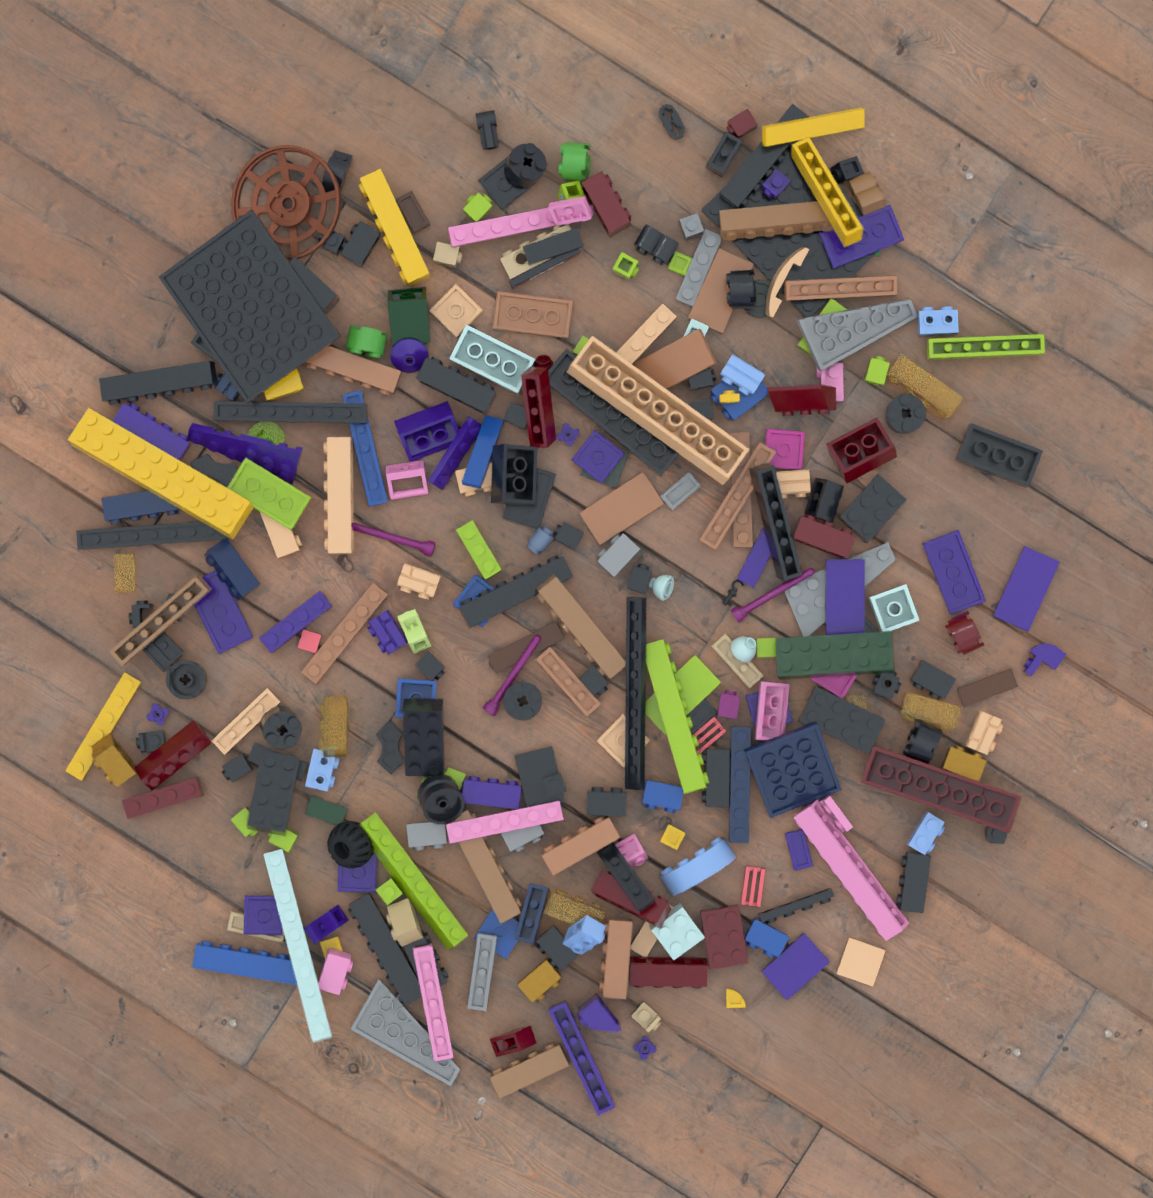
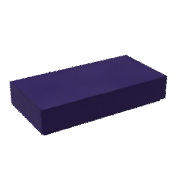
(798, 849)

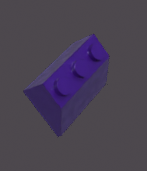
(427, 431)
(598, 1015)

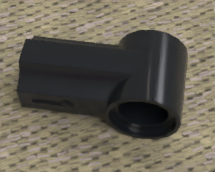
(487, 125)

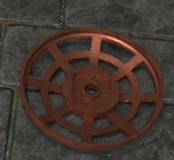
(289, 190)

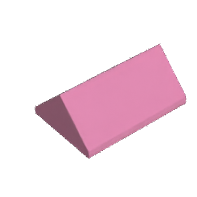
(771, 710)

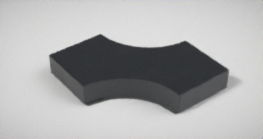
(212, 469)
(390, 756)

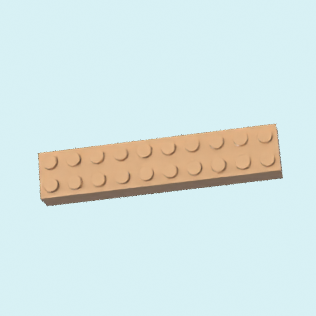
(657, 410)

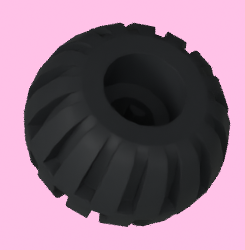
(349, 845)

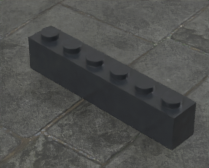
(758, 166)
(158, 381)
(775, 521)
(512, 593)
(388, 951)

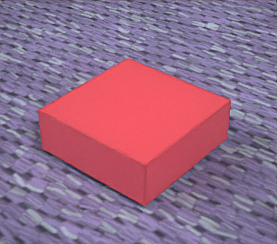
(309, 641)

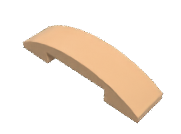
(772, 302)

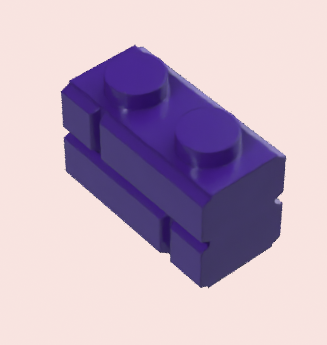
(387, 632)

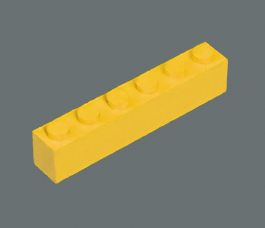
(827, 192)

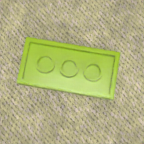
(269, 494)
(696, 683)

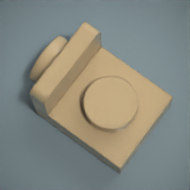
(646, 1017)

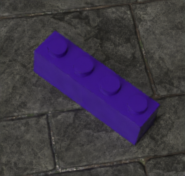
(152, 432)
(296, 622)

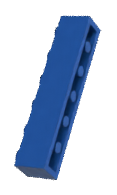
(244, 962)

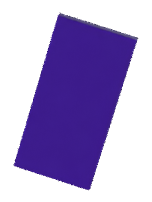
(879, 232)
(954, 572)
(1026, 589)
(845, 596)
(222, 616)

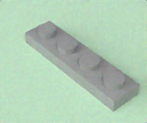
(698, 268)
(482, 971)

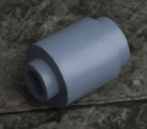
(540, 540)

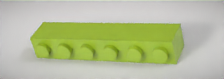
(985, 347)

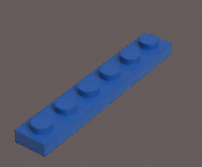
(367, 455)

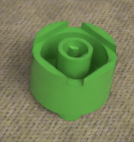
(575, 161)
(366, 340)

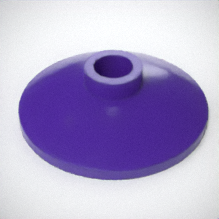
(408, 348)

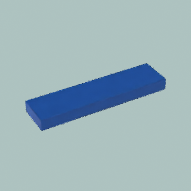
(482, 452)

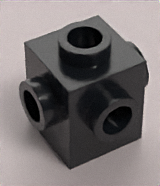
(881, 689)

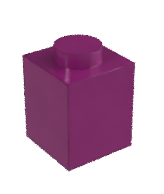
(728, 704)

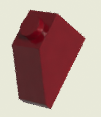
(513, 1041)

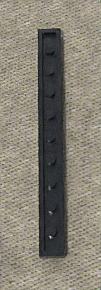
(635, 693)

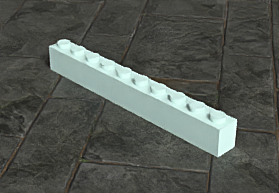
(298, 946)

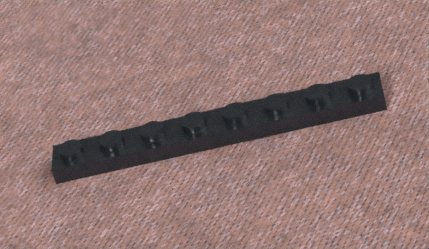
(290, 412)
(146, 535)

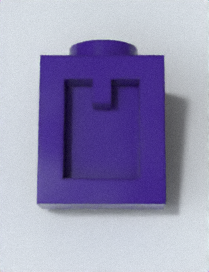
(775, 184)

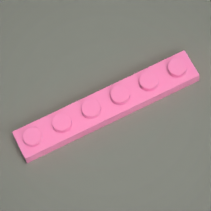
(500, 227)
(504, 822)
(433, 1002)

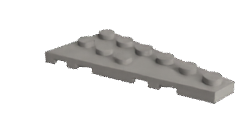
(847, 331)
(808, 596)
(396, 1030)

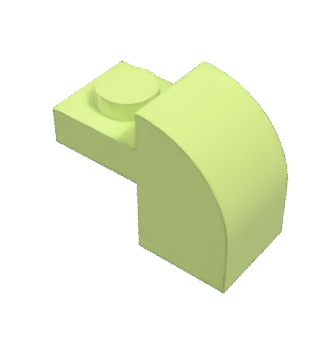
(414, 631)

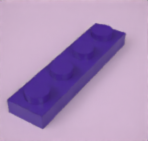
(455, 453)

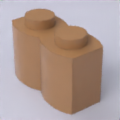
(866, 193)

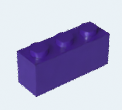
(491, 792)

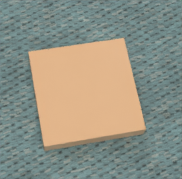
(456, 310)
(614, 740)
(860, 961)

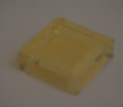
(858, 700)

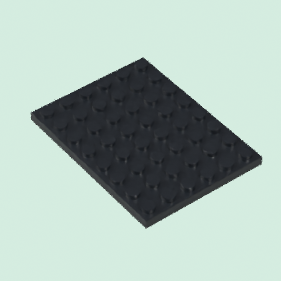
(771, 252)
(249, 306)

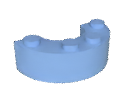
(698, 868)

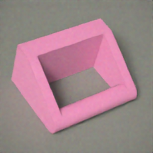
(406, 470)

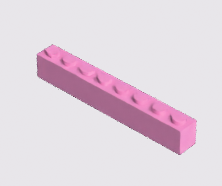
(851, 870)

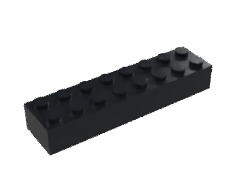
(619, 426)

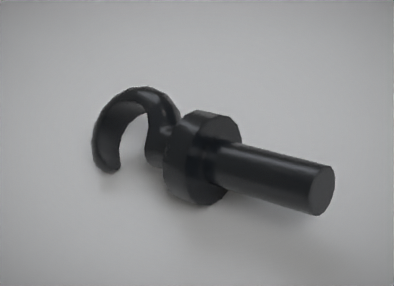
(731, 593)

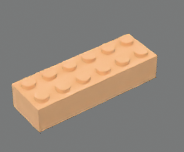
(340, 495)

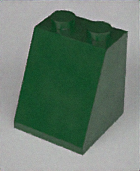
(409, 314)

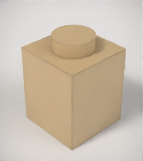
(446, 255)

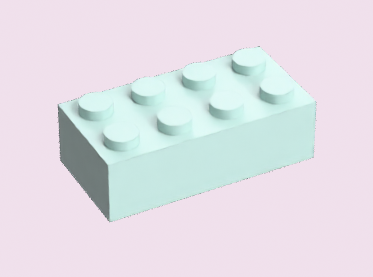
(491, 359)

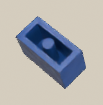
(662, 795)
(765, 937)

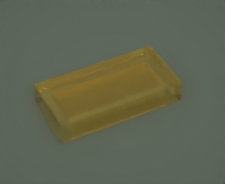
(124, 572)

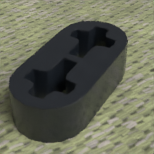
(668, 124)

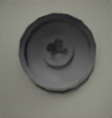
(440, 799)

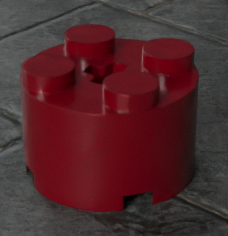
(964, 633)

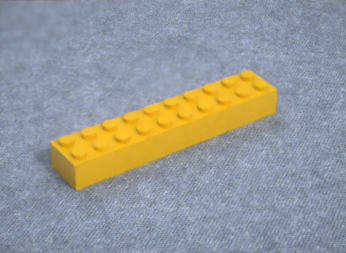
(160, 473)

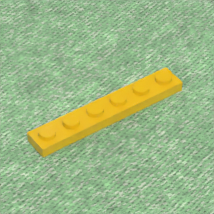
(103, 724)

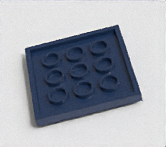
(793, 769)

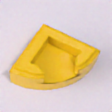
(734, 999)

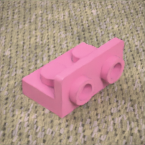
(571, 210)
(833, 377)
(835, 814)
(632, 851)

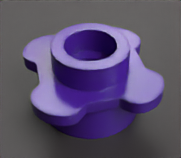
(573, 434)
(158, 719)
(639, 1047)

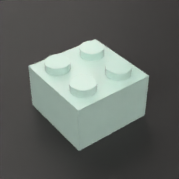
(893, 608)
(678, 932)

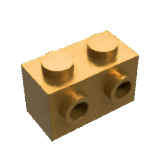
(964, 764)
(539, 981)

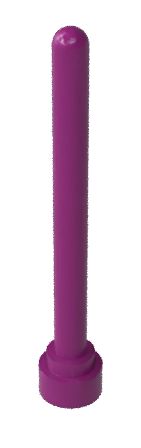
(425, 547)
(741, 612)
(493, 705)

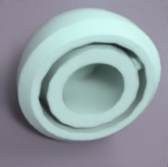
(662, 586)
(744, 648)

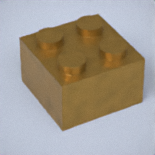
(113, 760)

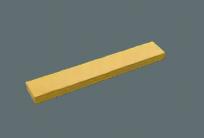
(813, 126)

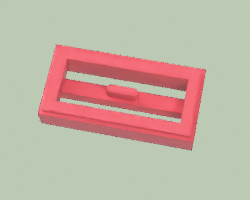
(718, 725)
(760, 888)

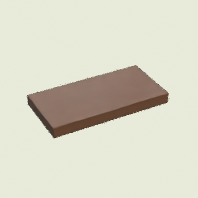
(711, 302)
(532, 315)
(678, 360)
(621, 508)

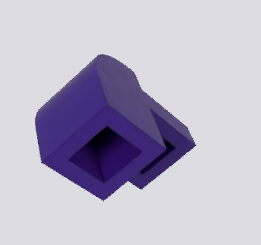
(1045, 653)
(326, 924)

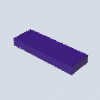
(756, 561)

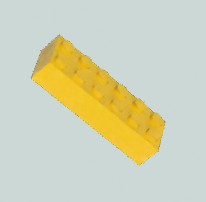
(396, 230)

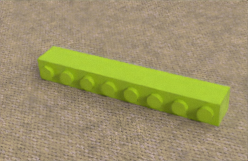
(674, 717)
(413, 883)

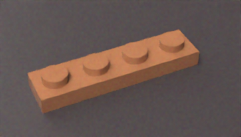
(568, 681)

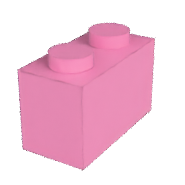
(334, 971)

